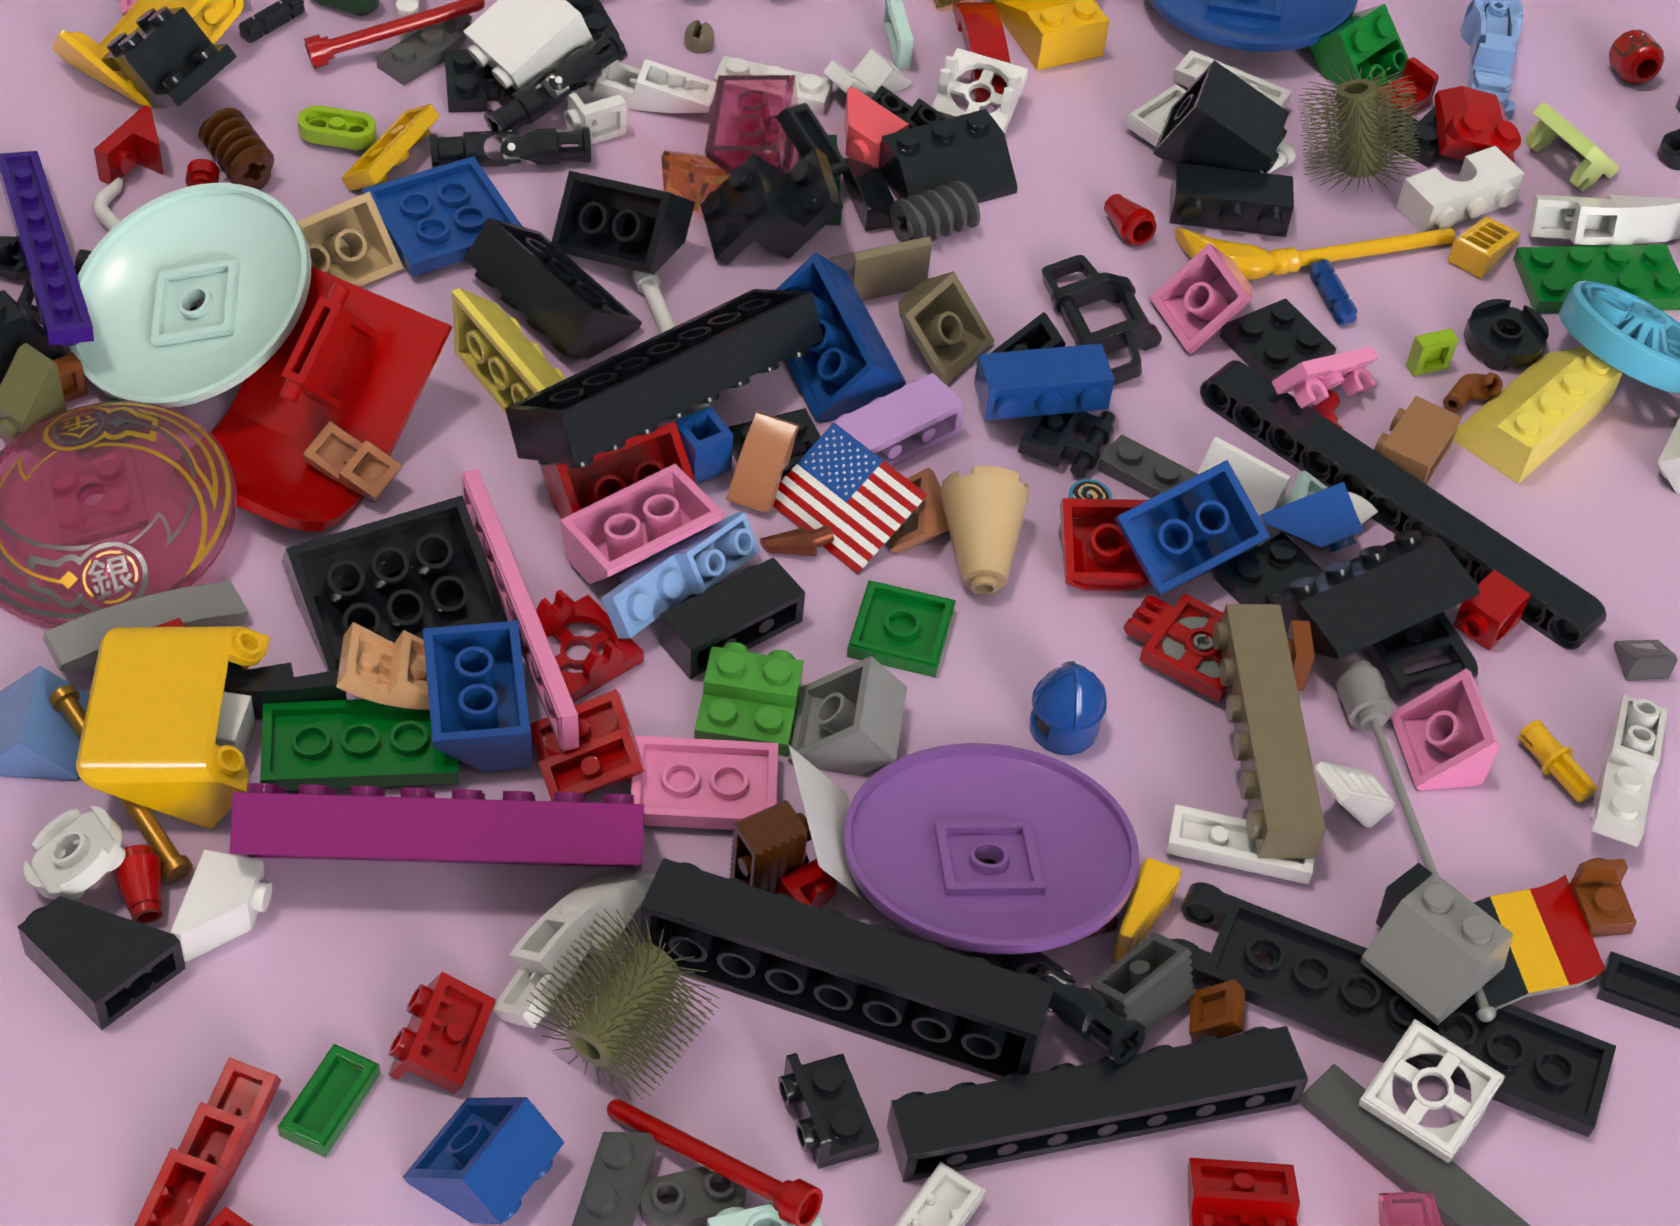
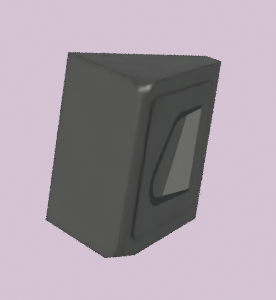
(1645, 659)

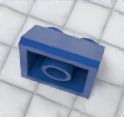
(486, 1158)

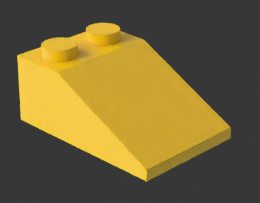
(1055, 30)

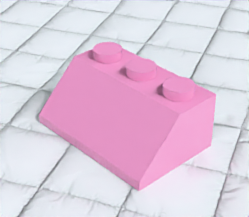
(636, 523)

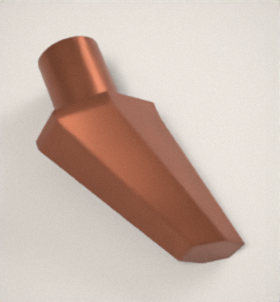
(798, 541)

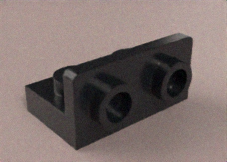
(828, 1109)

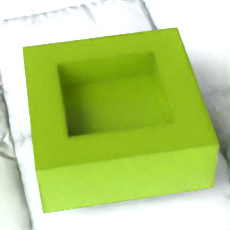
(1431, 352)

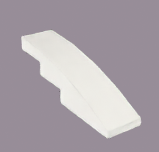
(652, 88)

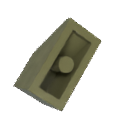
(29, 393)

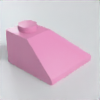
(1202, 297)

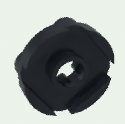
(1504, 350)

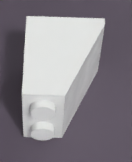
(526, 38)

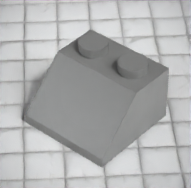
(850, 719)
(1438, 949)

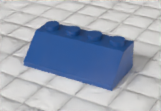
(852, 360)

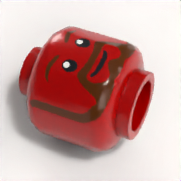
(1636, 56)

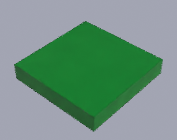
(901, 628)

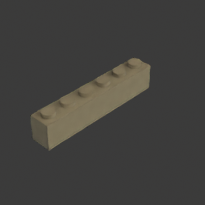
(1268, 732)

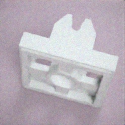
(963, 61)
(1424, 1041)

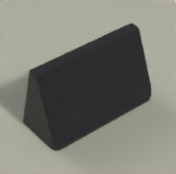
(869, 194)

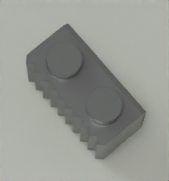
(1148, 981)

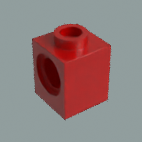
(1493, 611)

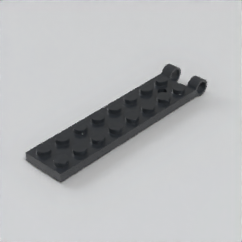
(1325, 986)

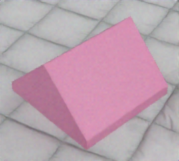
(1447, 735)

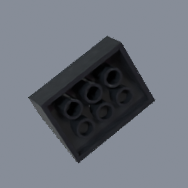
(393, 578)

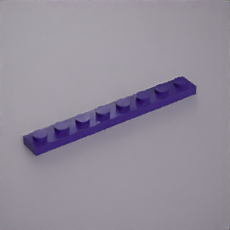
(44, 250)

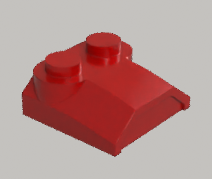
(1473, 122)
(1095, 548)

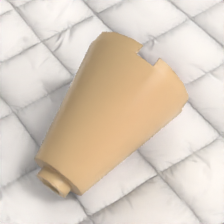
(984, 524)

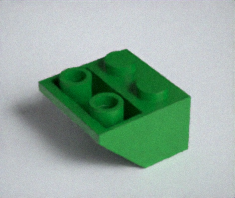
(1363, 40)

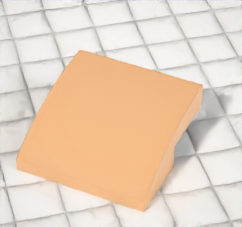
(383, 669)

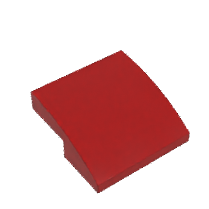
(605, 749)
(1241, 1193)

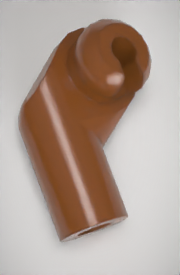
(1472, 388)

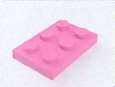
(704, 781)

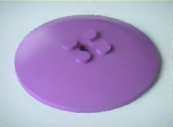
(1054, 833)

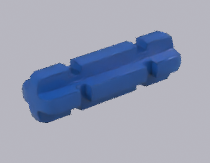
(1333, 292)

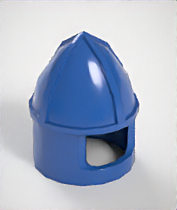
(1072, 707)

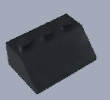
(949, 150)
(620, 223)

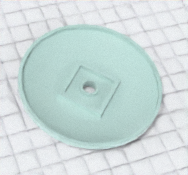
(155, 266)

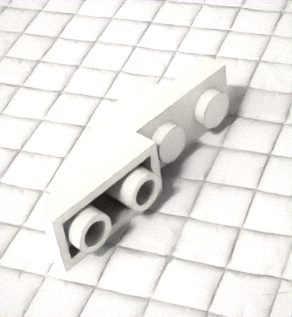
(1606, 221)
(1628, 770)
(558, 929)

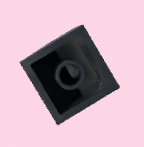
(1223, 125)

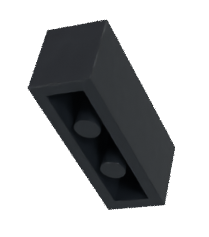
(1231, 199)
(740, 610)

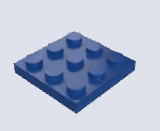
(438, 213)

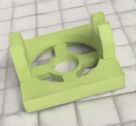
(1595, 160)

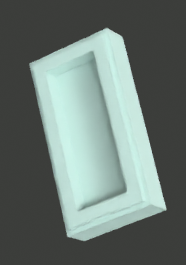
(898, 33)

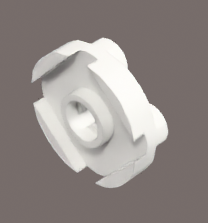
(97, 851)

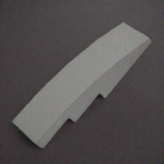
(78, 641)

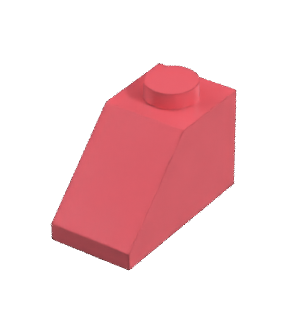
(865, 125)

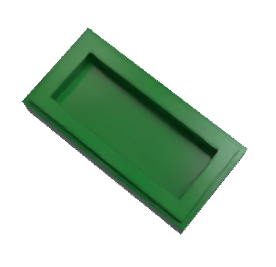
(329, 1100)

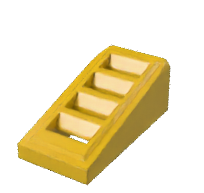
(1482, 246)
(1149, 899)

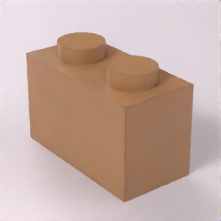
(1419, 438)

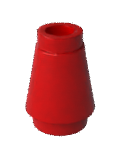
(1131, 220)
(141, 883)

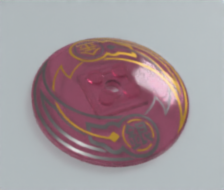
(153, 531)

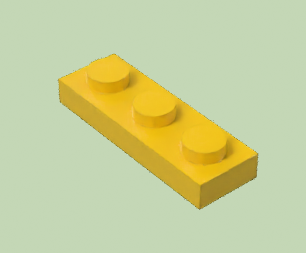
(391, 148)

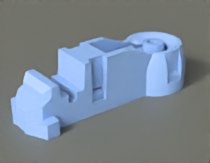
(1492, 34)

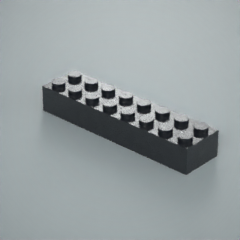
(663, 377)
(847, 971)

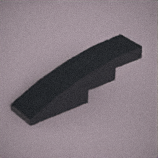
(278, 684)

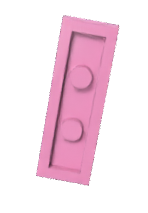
(1316, 376)

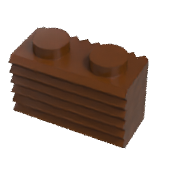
(769, 846)

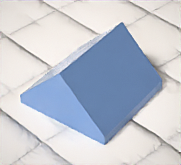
(34, 735)

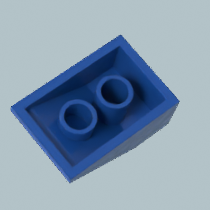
(1192, 528)

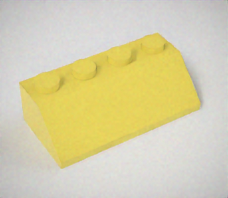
(498, 350)
(1539, 411)

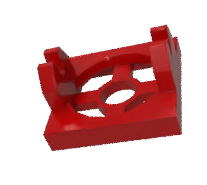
(598, 669)

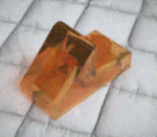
(690, 175)

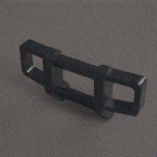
(1131, 333)

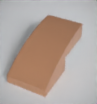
(762, 462)
(351, 463)

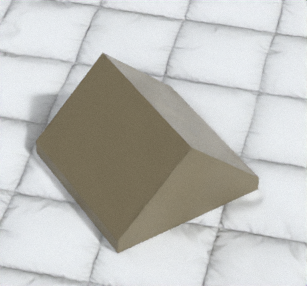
(887, 268)

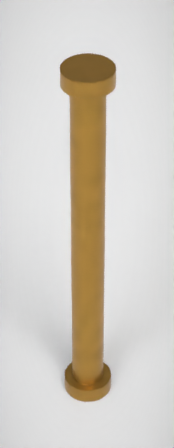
(174, 865)

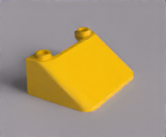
(85, 54)
(158, 719)

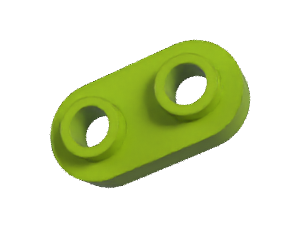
(337, 127)

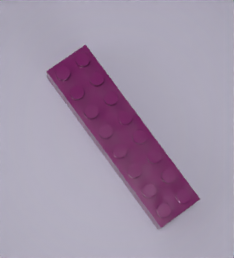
(436, 829)

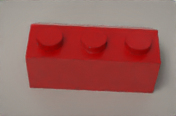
(615, 470)

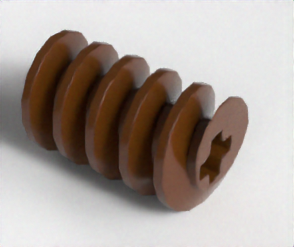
(237, 148)

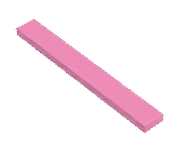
(520, 608)

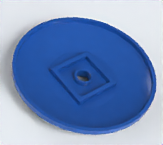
(1257, 23)

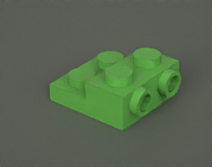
(749, 696)

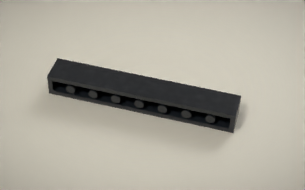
(1095, 1102)

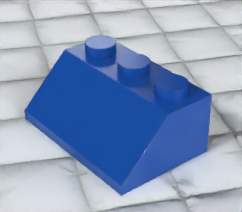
(478, 695)

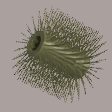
(1359, 128)
(623, 1004)

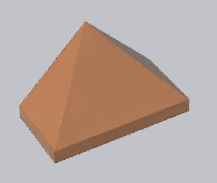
(927, 520)

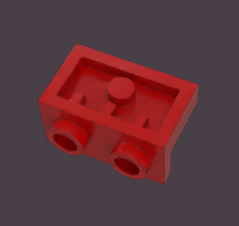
(442, 1032)

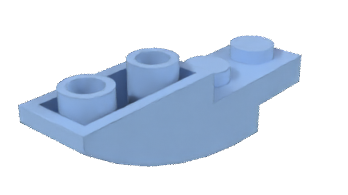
(679, 572)

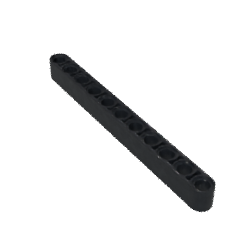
(1402, 501)

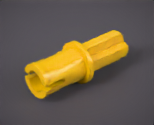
(1557, 760)

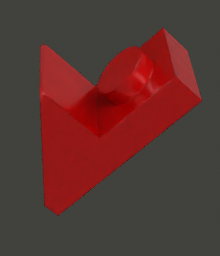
(129, 145)

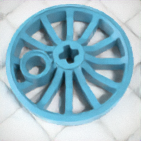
(1625, 333)

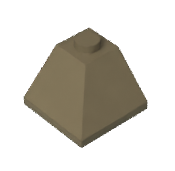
(944, 325)

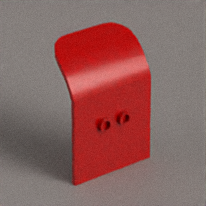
(343, 363)

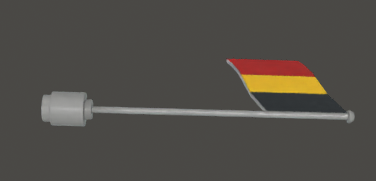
(1550, 936)

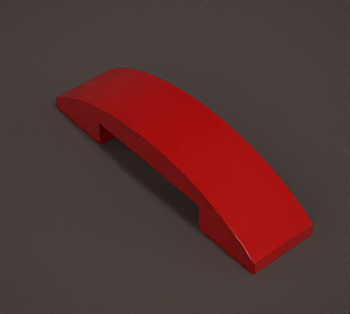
(983, 36)

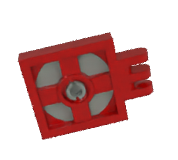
(1180, 642)

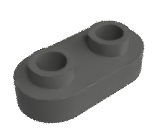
(694, 1198)

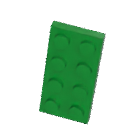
(1637, 269)
(350, 746)

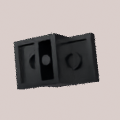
(167, 56)
(771, 206)

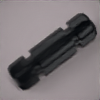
(270, 19)

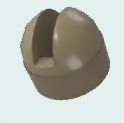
(706, 37)

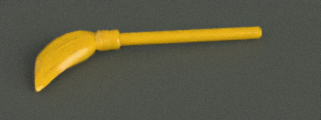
(1259, 263)

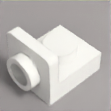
(604, 117)

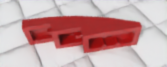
(211, 1148)

